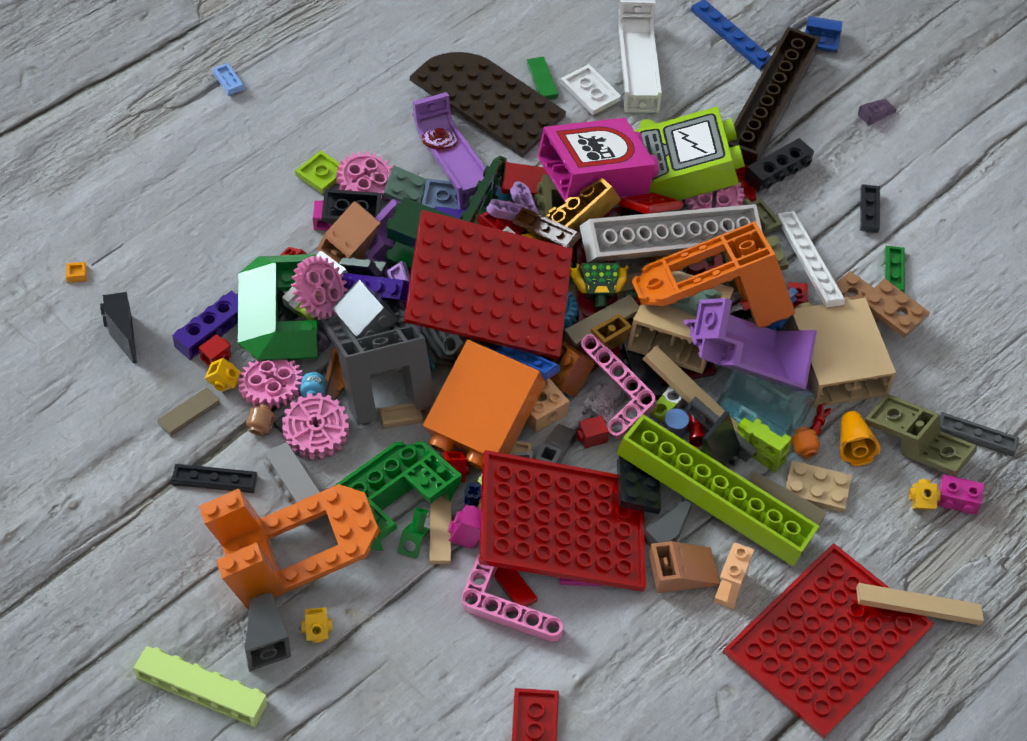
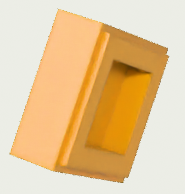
(76, 272)

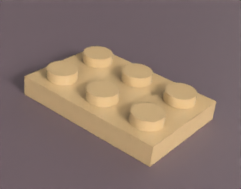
(819, 485)

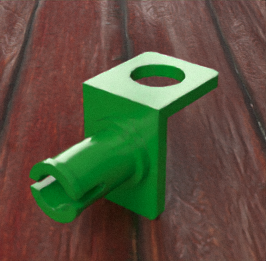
(415, 532)

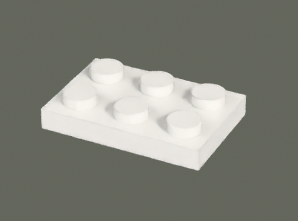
(591, 89)

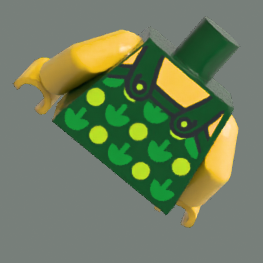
(599, 281)

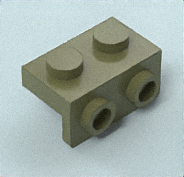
(768, 219)

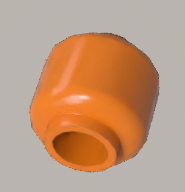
(805, 442)

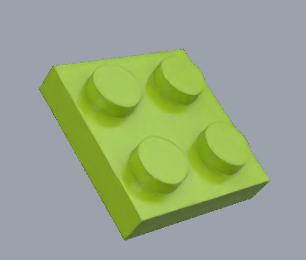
(319, 171)

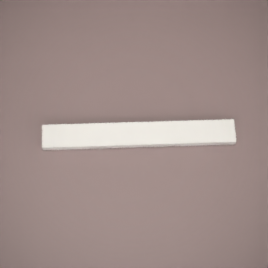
(811, 260)

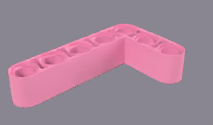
(623, 382)
(504, 607)

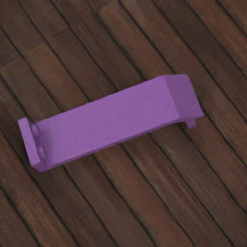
(459, 162)

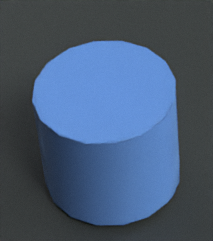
(676, 422)

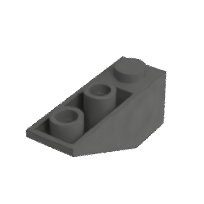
(556, 444)
(669, 525)

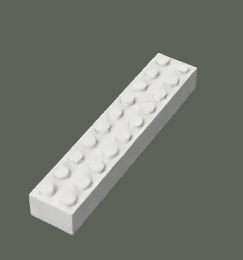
(660, 232)

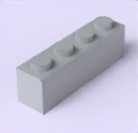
(289, 474)

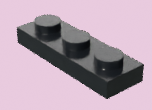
(869, 208)

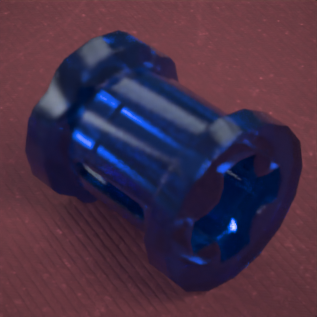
(472, 494)

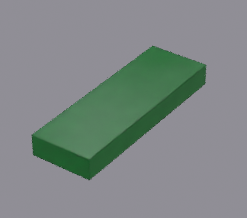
(542, 77)
(895, 266)

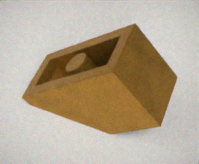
(612, 331)

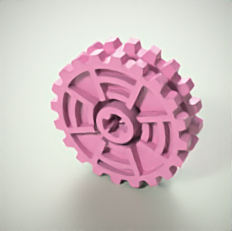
(330, 422)

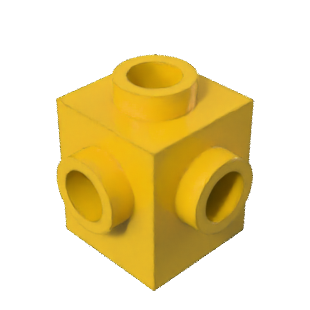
(222, 375)
(922, 502)
(316, 625)

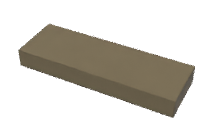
(188, 411)

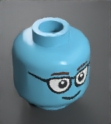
(313, 383)

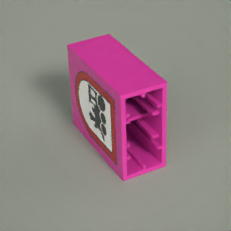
(593, 150)

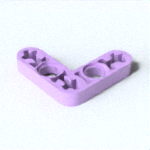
(508, 210)

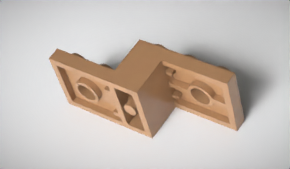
(885, 302)

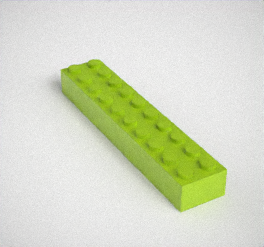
(717, 489)

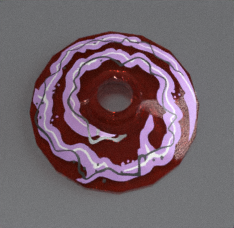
(439, 139)

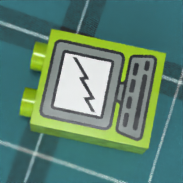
(693, 154)

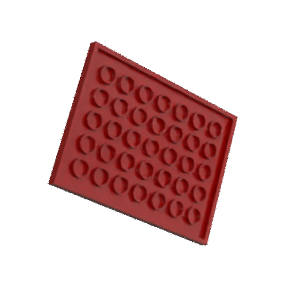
(488, 285)
(559, 522)
(821, 646)

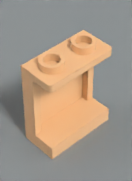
(734, 575)

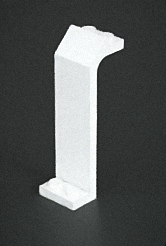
(639, 56)

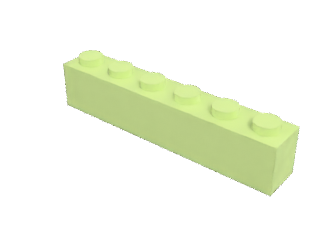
(201, 685)

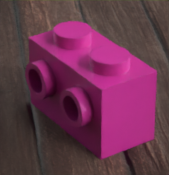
(960, 494)
(466, 527)

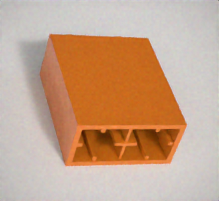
(483, 404)

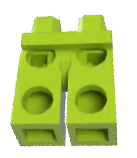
(771, 448)

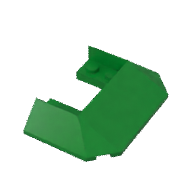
(258, 312)
(396, 473)

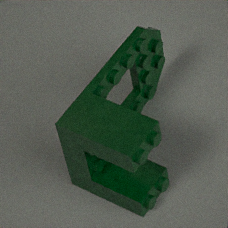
(406, 217)

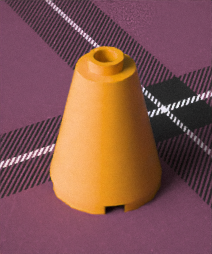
(857, 440)

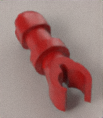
(819, 419)

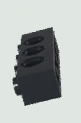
(779, 165)

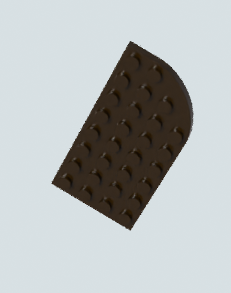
(489, 98)

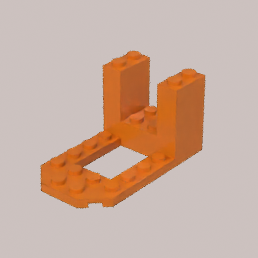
(749, 264)
(245, 537)

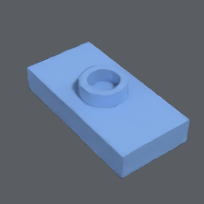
(228, 79)

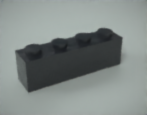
(642, 370)

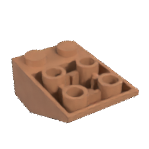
(350, 234)
(682, 566)

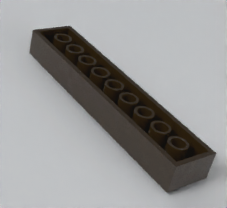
(773, 93)

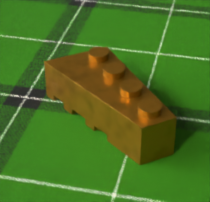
(591, 203)

